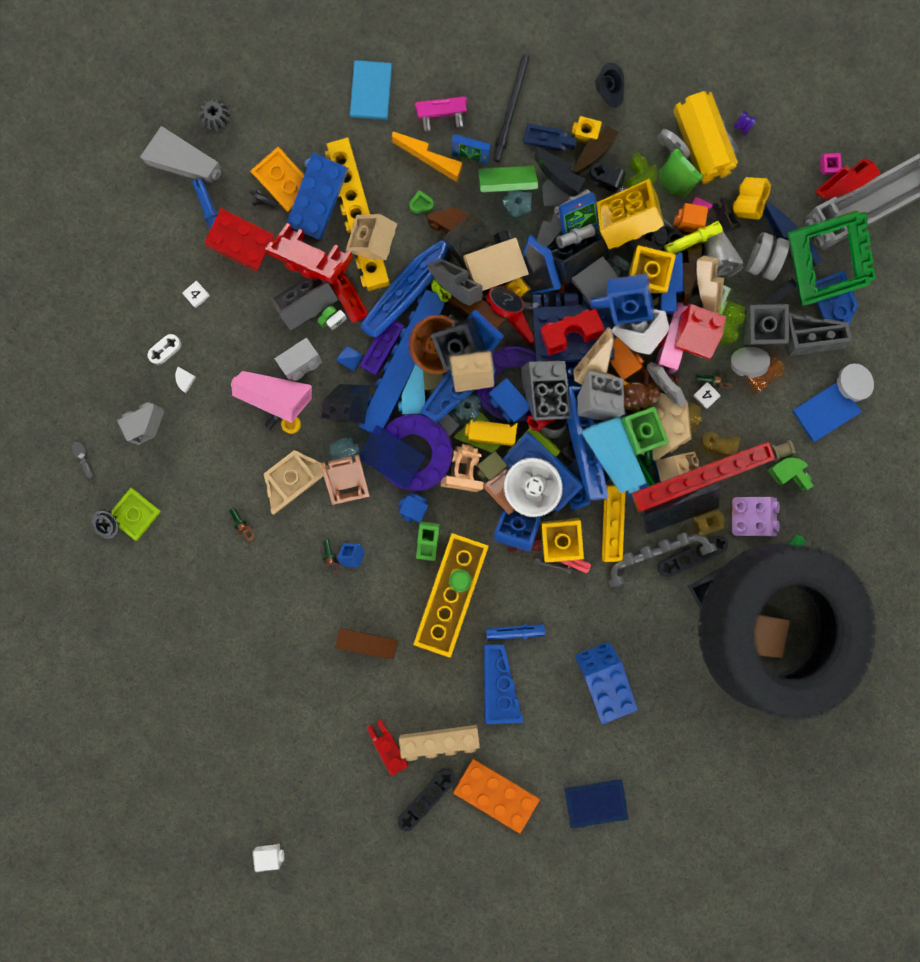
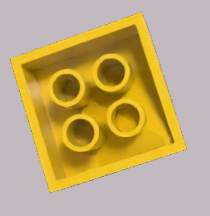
(629, 214)

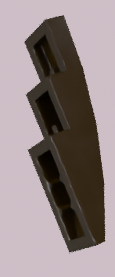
(690, 271)

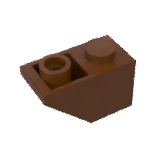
(446, 219)

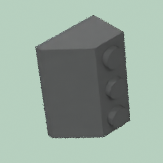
(302, 300)

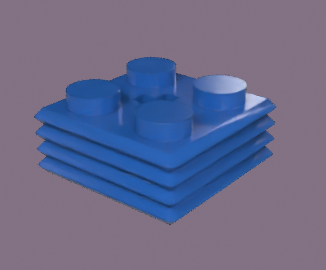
(517, 537)

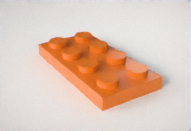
(496, 795)

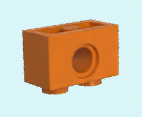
(690, 218)

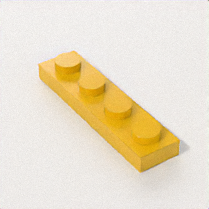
(613, 525)

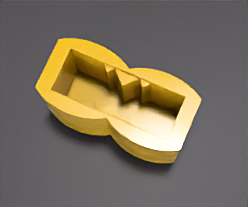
(752, 198)

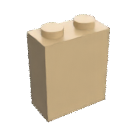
(472, 371)

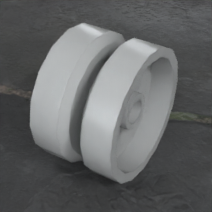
(768, 256)

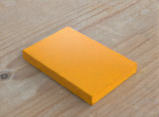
(279, 177)

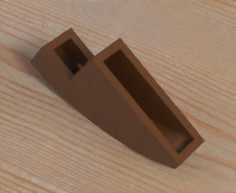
(481, 306)

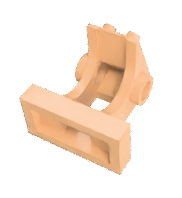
(465, 455)

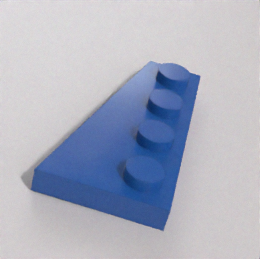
(499, 692)

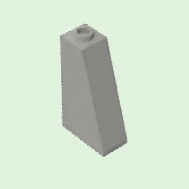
(177, 156)

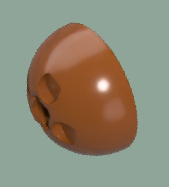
(419, 340)

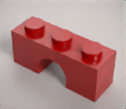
(586, 324)

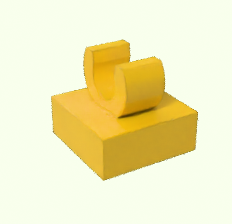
(518, 286)

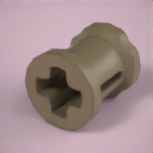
(783, 450)

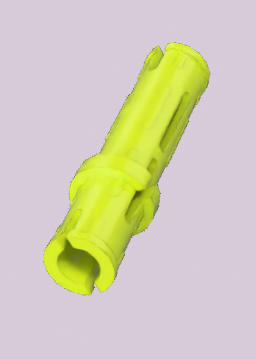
(698, 236)

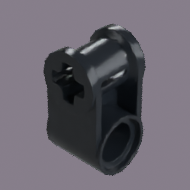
(609, 177)

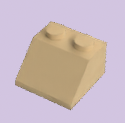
(371, 236)

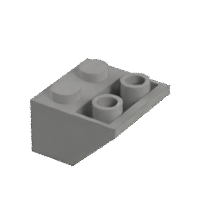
(601, 397)
(141, 424)

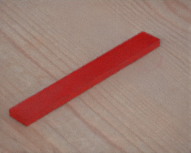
(703, 476)

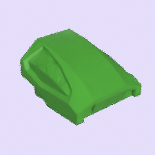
(679, 175)

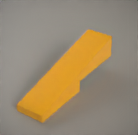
(421, 150)

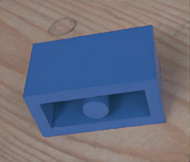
(509, 401)

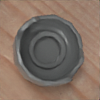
(555, 430)

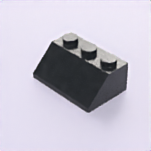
(577, 257)

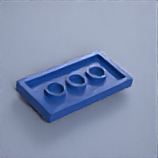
(317, 196)
(530, 447)

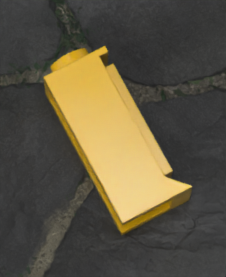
(491, 433)

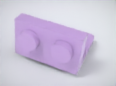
(755, 516)

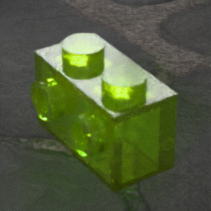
(734, 316)

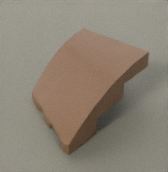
(771, 635)

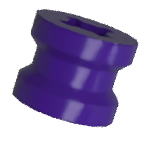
(745, 123)

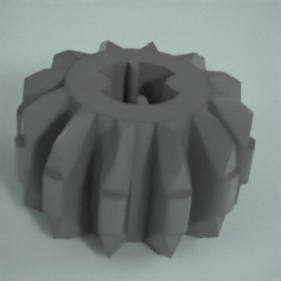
(221, 116)

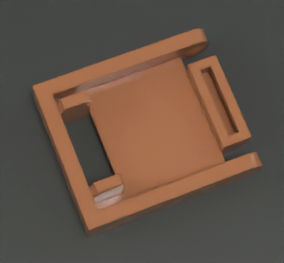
(342, 475)

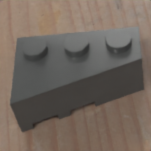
(816, 335)

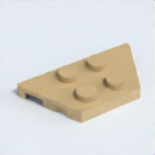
(675, 424)
(290, 479)

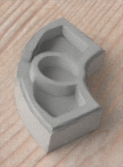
(672, 391)

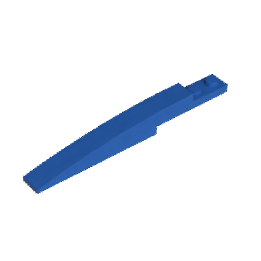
(588, 463)

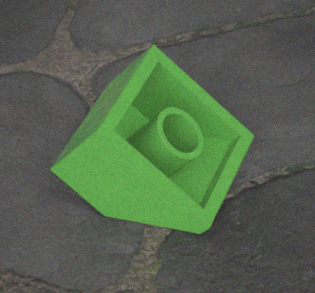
(644, 430)

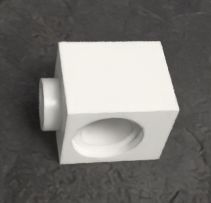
(268, 857)

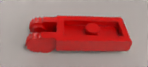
(349, 298)
(388, 749)

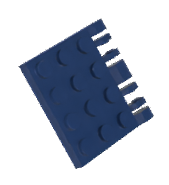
(575, 344)

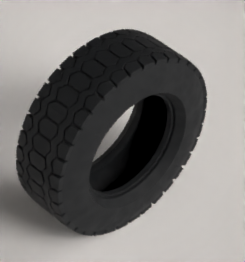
(840, 641)

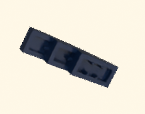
(782, 224)

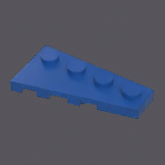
(444, 398)

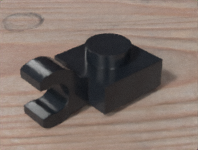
(727, 217)

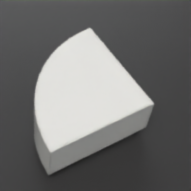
(184, 379)

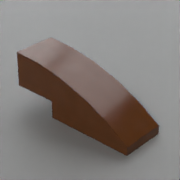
(366, 643)

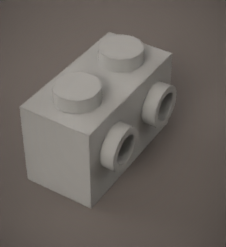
(298, 360)

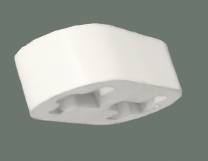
(161, 345)

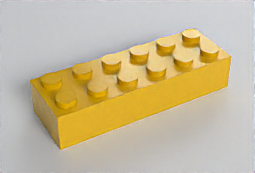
(445, 606)

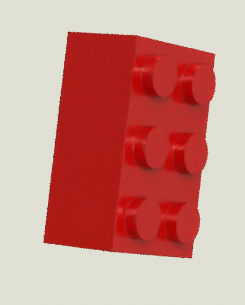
(238, 240)

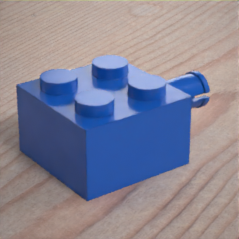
(628, 299)

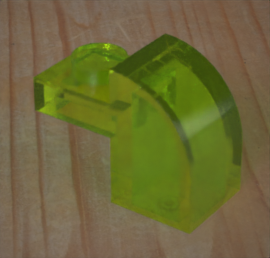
(642, 171)

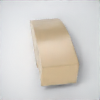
(709, 284)

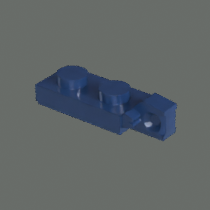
(548, 138)

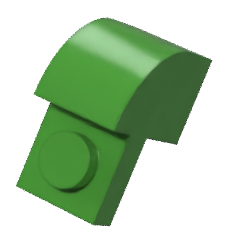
(791, 468)
(427, 541)

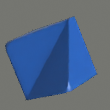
(351, 555)

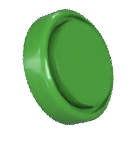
(460, 580)

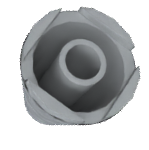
(720, 247)

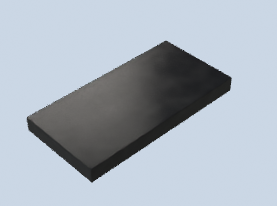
(682, 508)

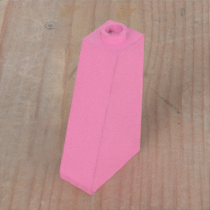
(668, 356)
(272, 394)

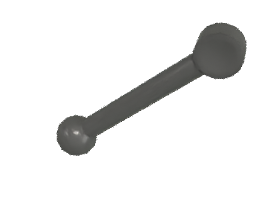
(537, 561)

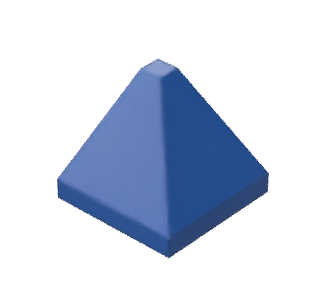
(349, 358)

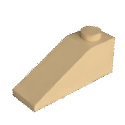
(596, 358)

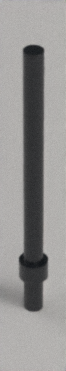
(502, 141)

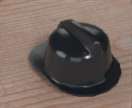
(611, 84)

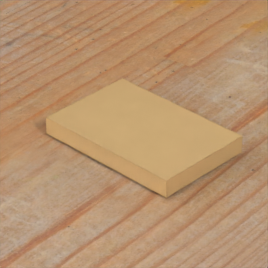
(496, 264)

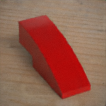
(848, 179)

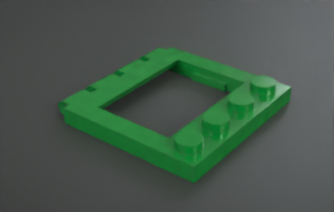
(860, 256)

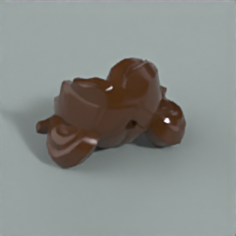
(639, 397)

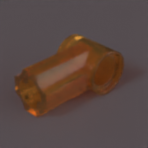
(759, 383)

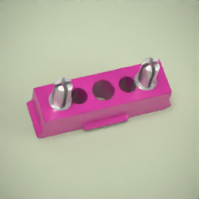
(441, 108)

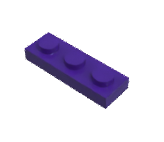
(381, 348)

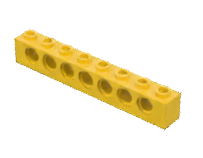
(342, 150)

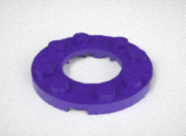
(501, 359)
(440, 445)

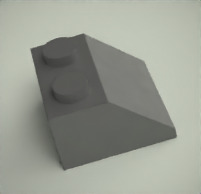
(766, 325)

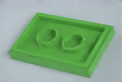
(507, 179)

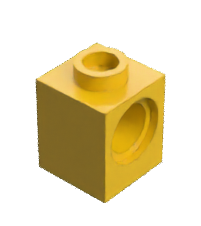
(587, 123)

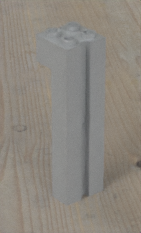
(876, 198)

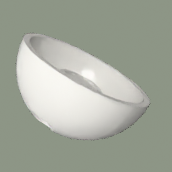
(524, 492)

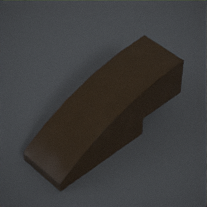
(595, 150)

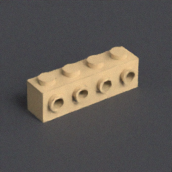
(439, 741)

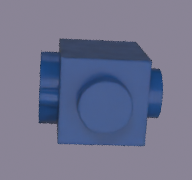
(413, 508)

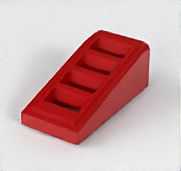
(521, 326)

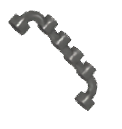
(664, 547)

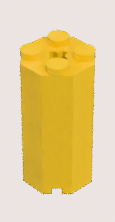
(705, 136)

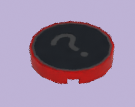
(505, 302)

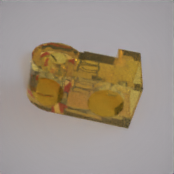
(722, 445)

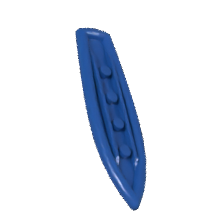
(403, 290)

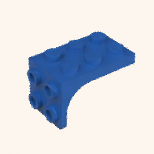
(606, 682)

